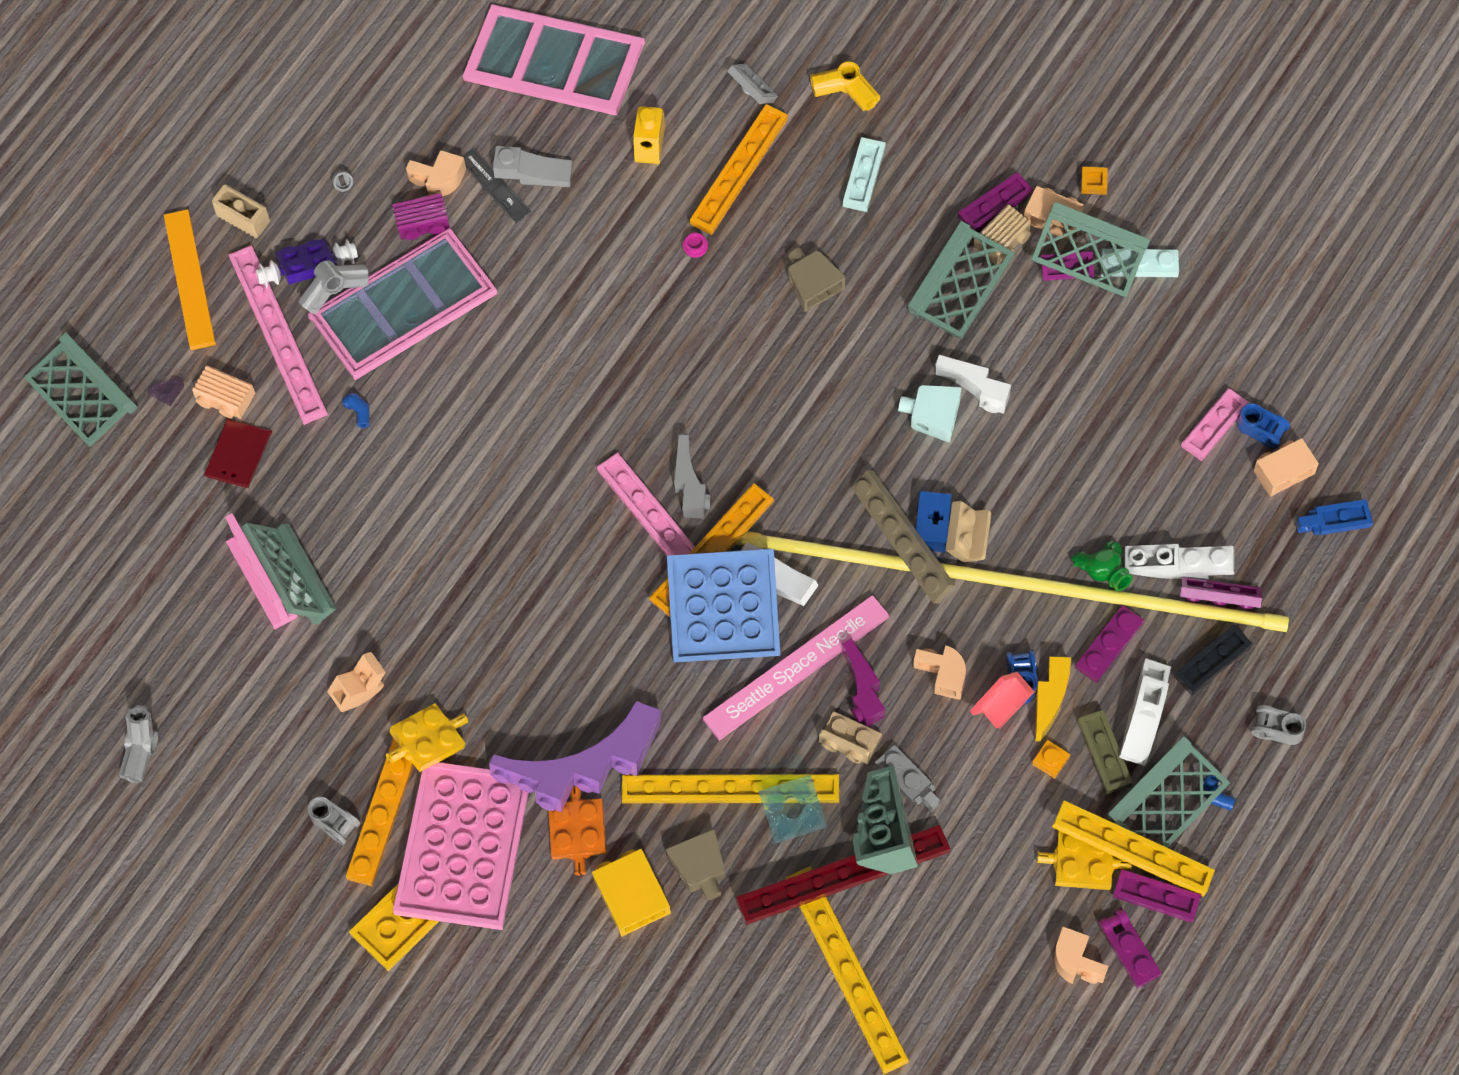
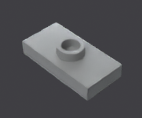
(752, 83)

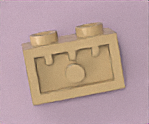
(968, 532)
(849, 738)

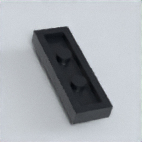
(1212, 660)

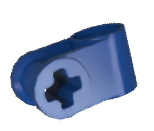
(1264, 425)
(1026, 666)

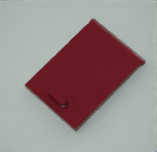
(238, 453)

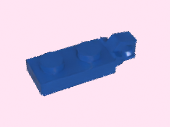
(1336, 518)

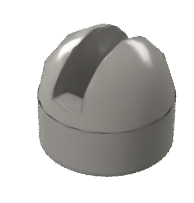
(347, 179)

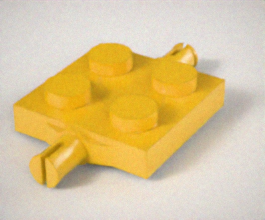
(427, 737)
(1082, 864)

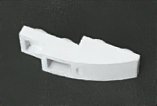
(1174, 562)
(1146, 712)

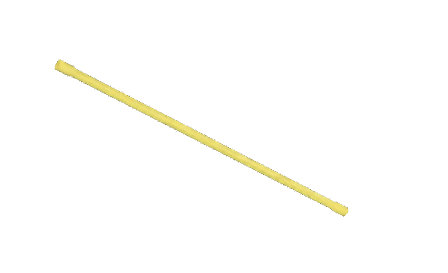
(1264, 620)

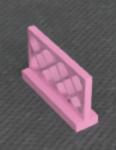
(257, 576)

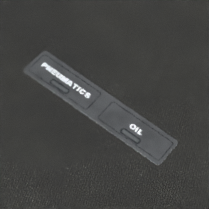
(495, 186)

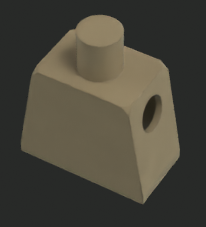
(813, 278)
(699, 864)

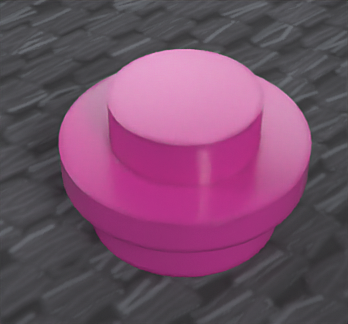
(695, 245)

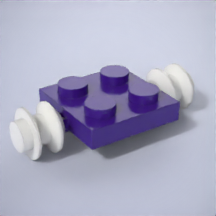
(300, 261)

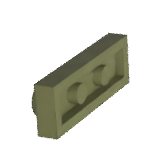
(1105, 752)

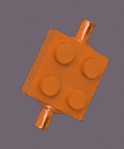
(578, 830)

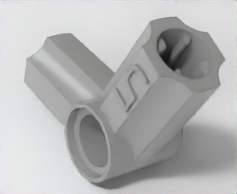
(331, 280)
(139, 744)

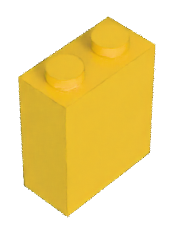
(631, 891)

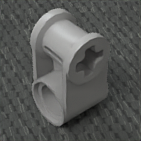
(1277, 724)
(336, 822)

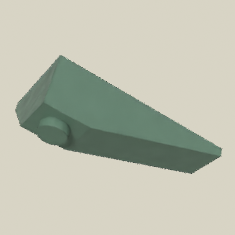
(883, 829)

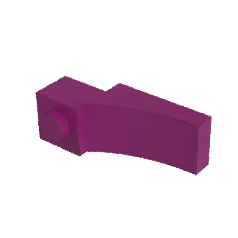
(866, 703)

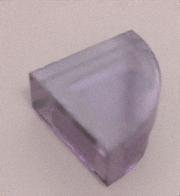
(167, 391)

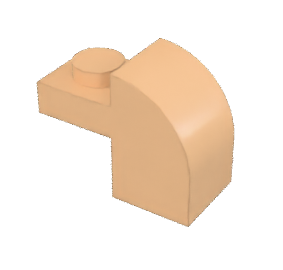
(442, 177)
(949, 667)
(359, 685)
(1070, 959)

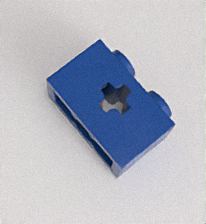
(934, 507)

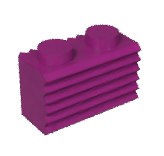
(421, 216)

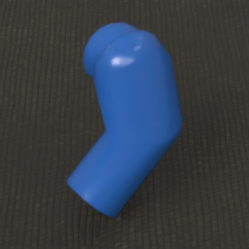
(360, 406)
(1222, 800)

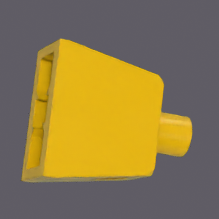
(649, 127)

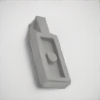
(911, 780)

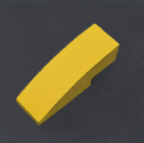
(1051, 694)

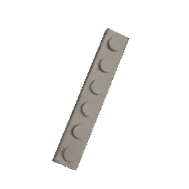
(903, 536)

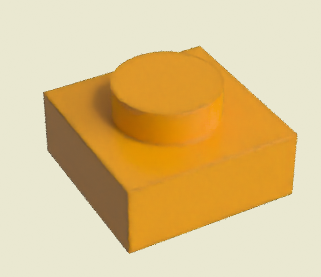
(1094, 180)
(1051, 759)

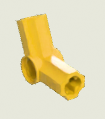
(856, 87)

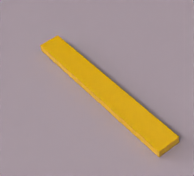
(718, 787)
(853, 983)

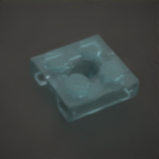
(801, 791)

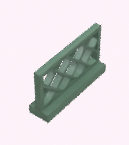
(1097, 228)
(939, 275)
(95, 374)
(290, 571)
(1155, 777)

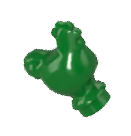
(1105, 566)

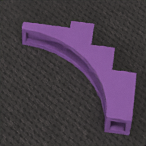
(587, 770)

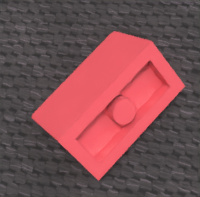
(1003, 699)

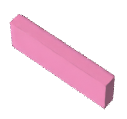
(1214, 424)

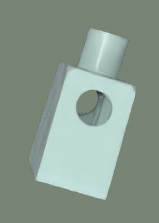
(933, 410)

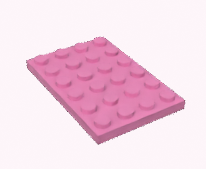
(461, 847)

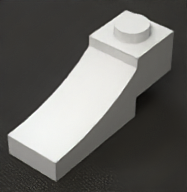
(991, 393)
(790, 582)

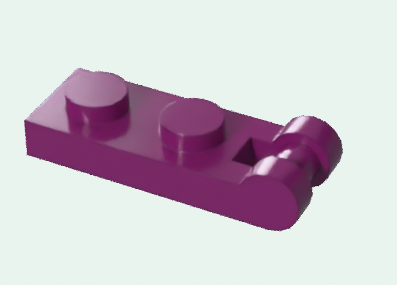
(1129, 949)

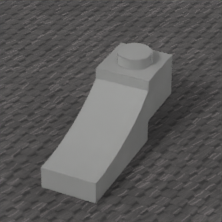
(531, 168)
(695, 497)

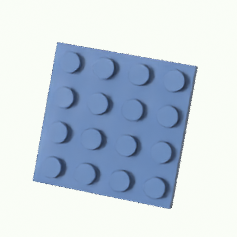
(723, 605)

